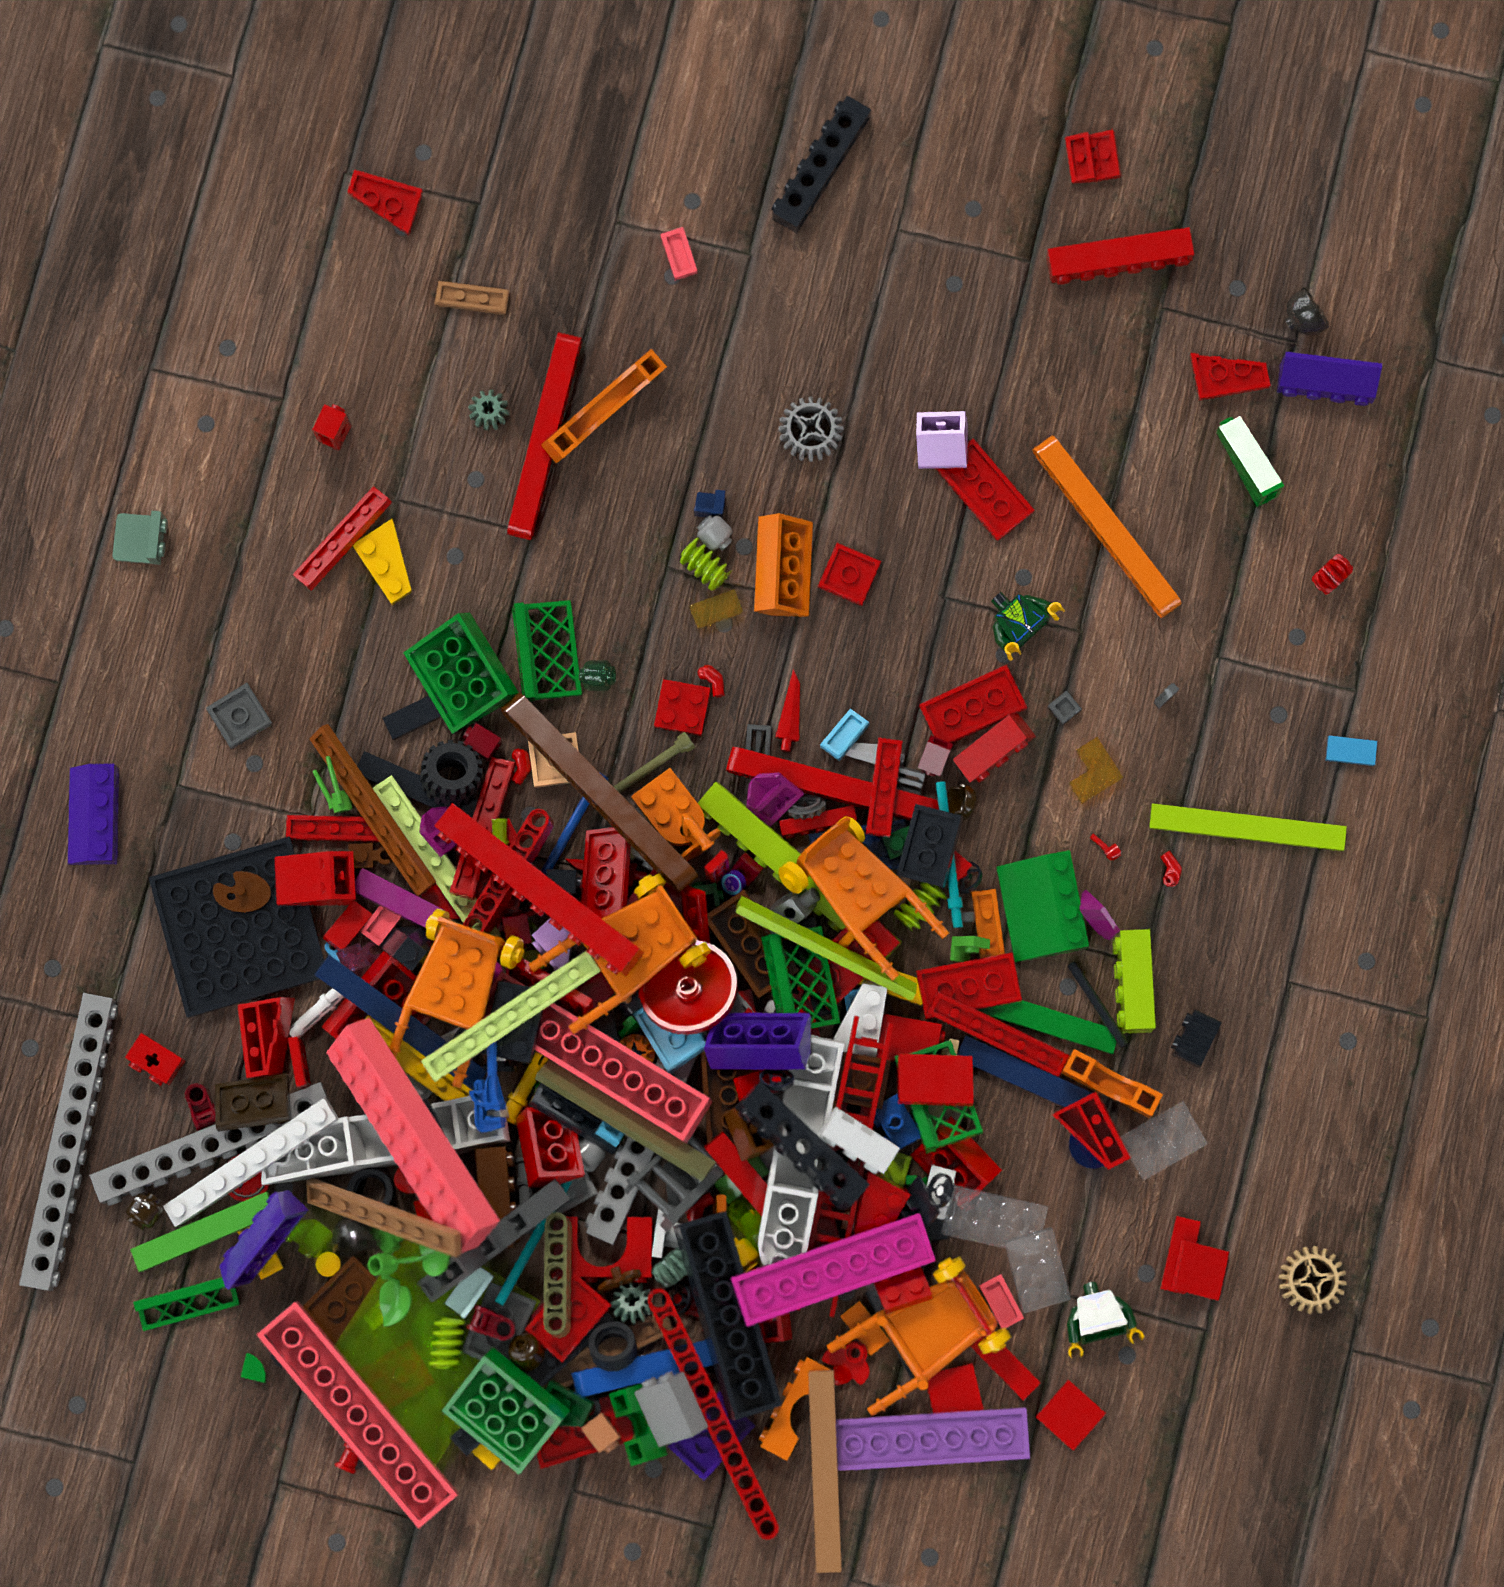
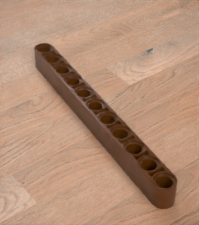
(599, 792)

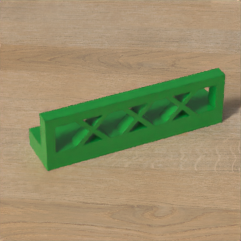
(182, 1294)

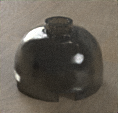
(1305, 314)
(355, 1238)

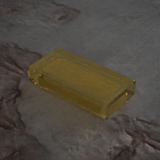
(716, 609)

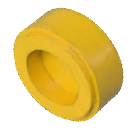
(328, 1264)

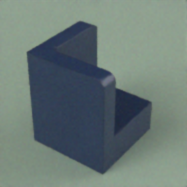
(710, 504)

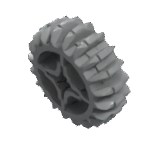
(818, 435)

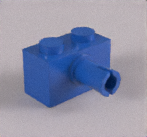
(896, 1123)

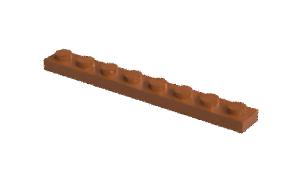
(373, 811)

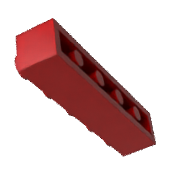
(827, 819)

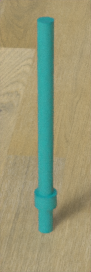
(954, 902)
(524, 1257)

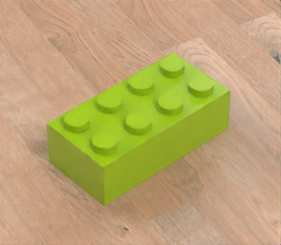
(1135, 981)

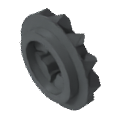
(807, 807)

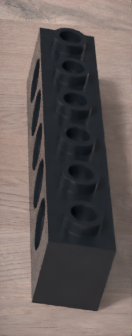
(795, 216)
(815, 1148)

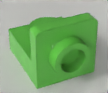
(965, 945)

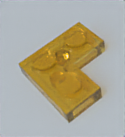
(1101, 771)

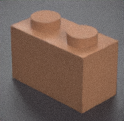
(602, 1434)

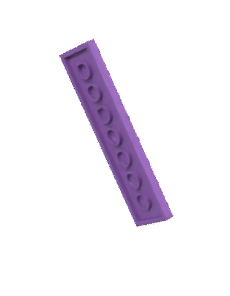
(932, 1439)

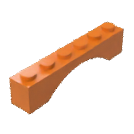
(603, 406)

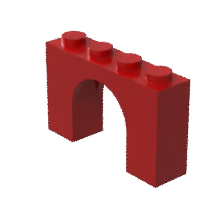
(636, 1256)

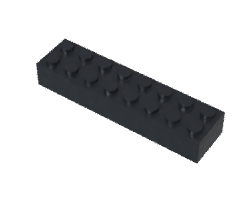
(735, 1349)

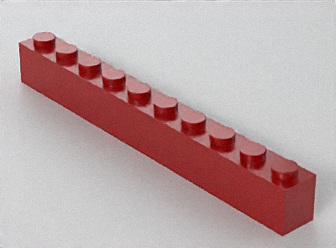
(539, 890)

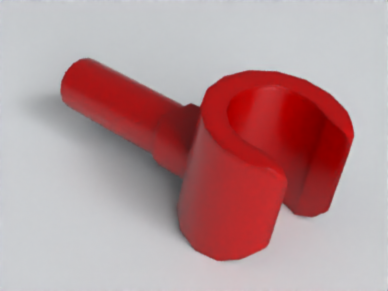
(1111, 852)

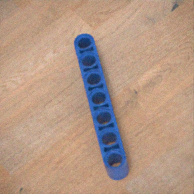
(644, 1367)

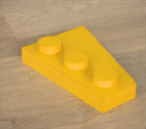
(385, 562)

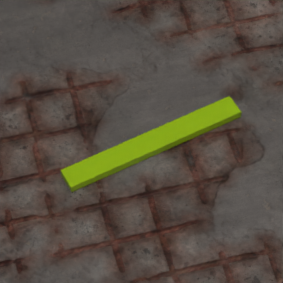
(1247, 827)
(824, 947)

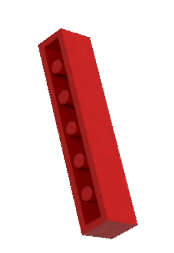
(1120, 255)

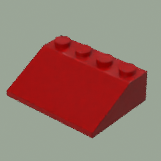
(388, 978)

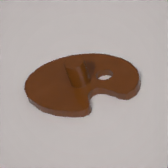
(249, 890)
(618, 1280)

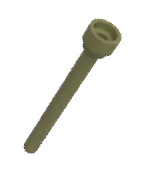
(681, 745)

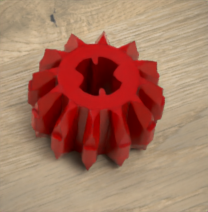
(1332, 574)

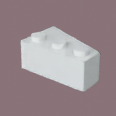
(869, 1007)
(858, 1141)

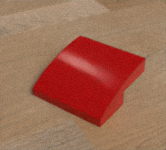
(1093, 157)

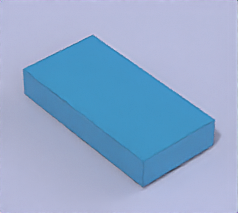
(1351, 750)

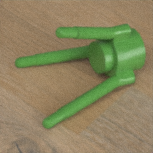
(340, 800)

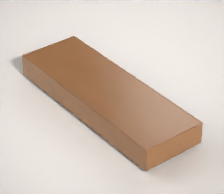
(472, 297)

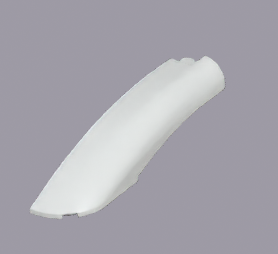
(355, 1145)
(789, 1194)

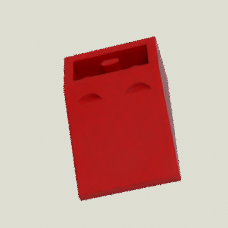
(315, 879)

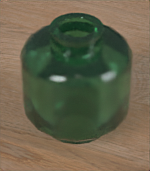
(597, 675)

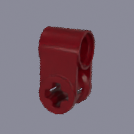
(202, 1108)
(489, 1323)

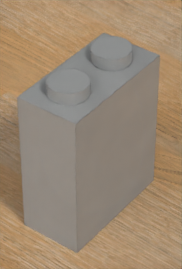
(670, 1408)

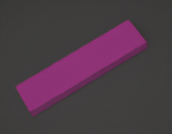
(393, 898)

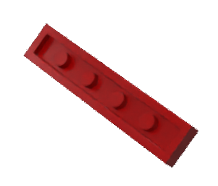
(342, 538)

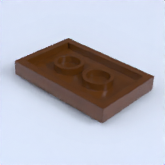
(340, 1298)

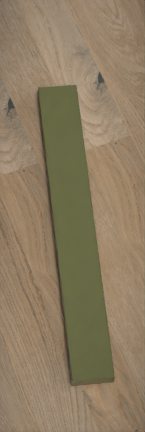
(625, 1120)

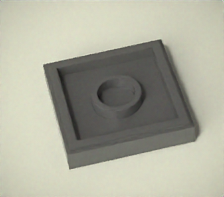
(239, 716)

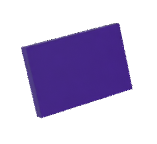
(700, 1450)

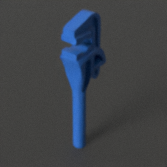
(488, 1096)

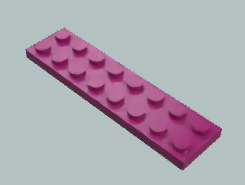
(832, 1269)

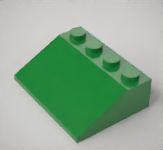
(462, 672)
(1042, 906)
(506, 1410)

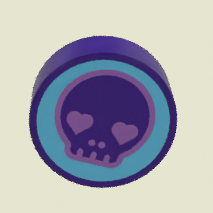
(733, 882)

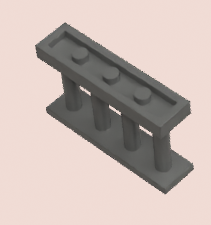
(687, 1197)

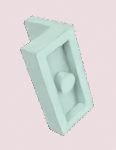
(469, 1291)

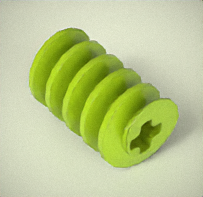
(704, 565)
(928, 894)
(447, 1343)

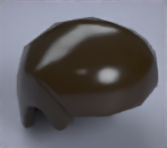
(962, 800)

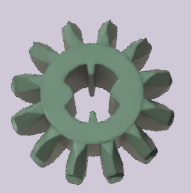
(478, 412)
(670, 1268)
(623, 1307)

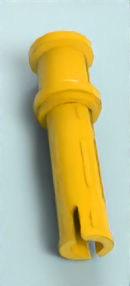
(518, 1099)

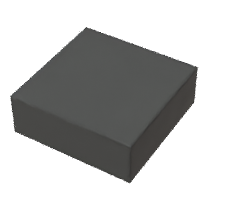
(1064, 707)

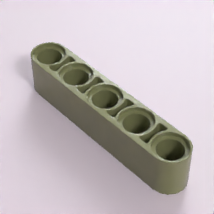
(551, 1264)

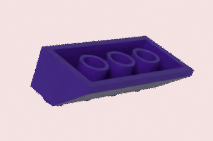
(1329, 378)
(93, 814)
(760, 1041)
(261, 1239)

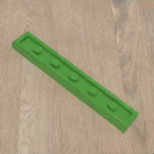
(198, 1233)

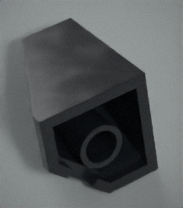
(408, 946)

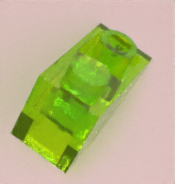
(745, 1219)
(311, 1237)

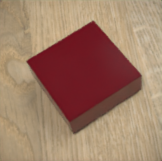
(748, 867)

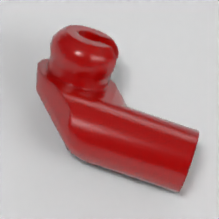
(709, 673)
(523, 764)
(1173, 870)
(698, 1208)

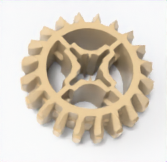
(1310, 1268)

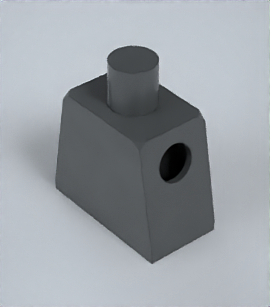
(795, 905)

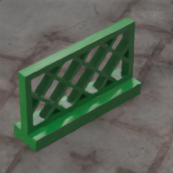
(525, 648)
(780, 978)
(923, 1118)

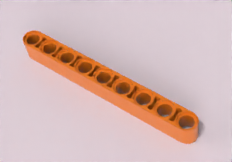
(1107, 526)

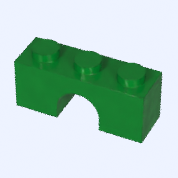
(643, 1444)

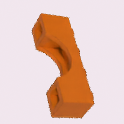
(1111, 1084)
(780, 1437)

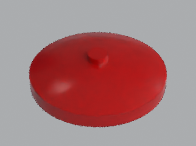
(691, 997)

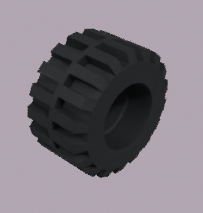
(451, 756)

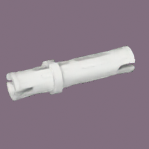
(314, 1014)

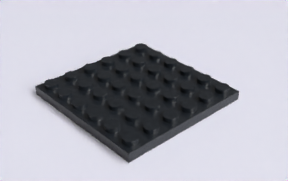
(229, 954)

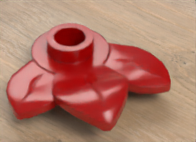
(846, 1366)

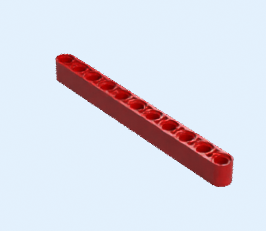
(720, 1423)

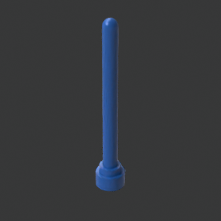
(567, 833)

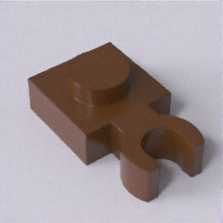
(365, 855)

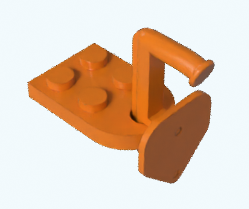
(670, 807)

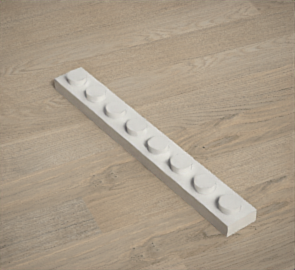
(251, 1162)

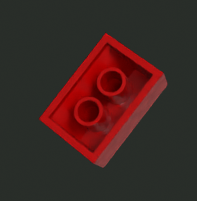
(548, 1149)
(966, 1157)

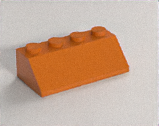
(783, 566)

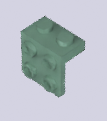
(140, 538)

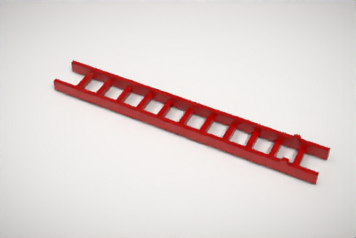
(869, 1042)

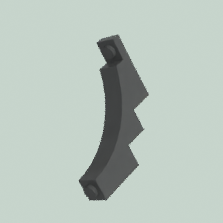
(504, 1233)

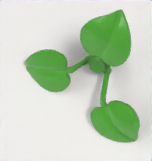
(393, 1298)

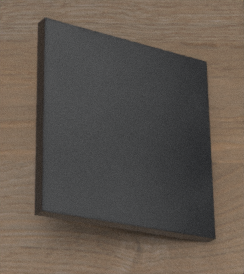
(918, 1203)

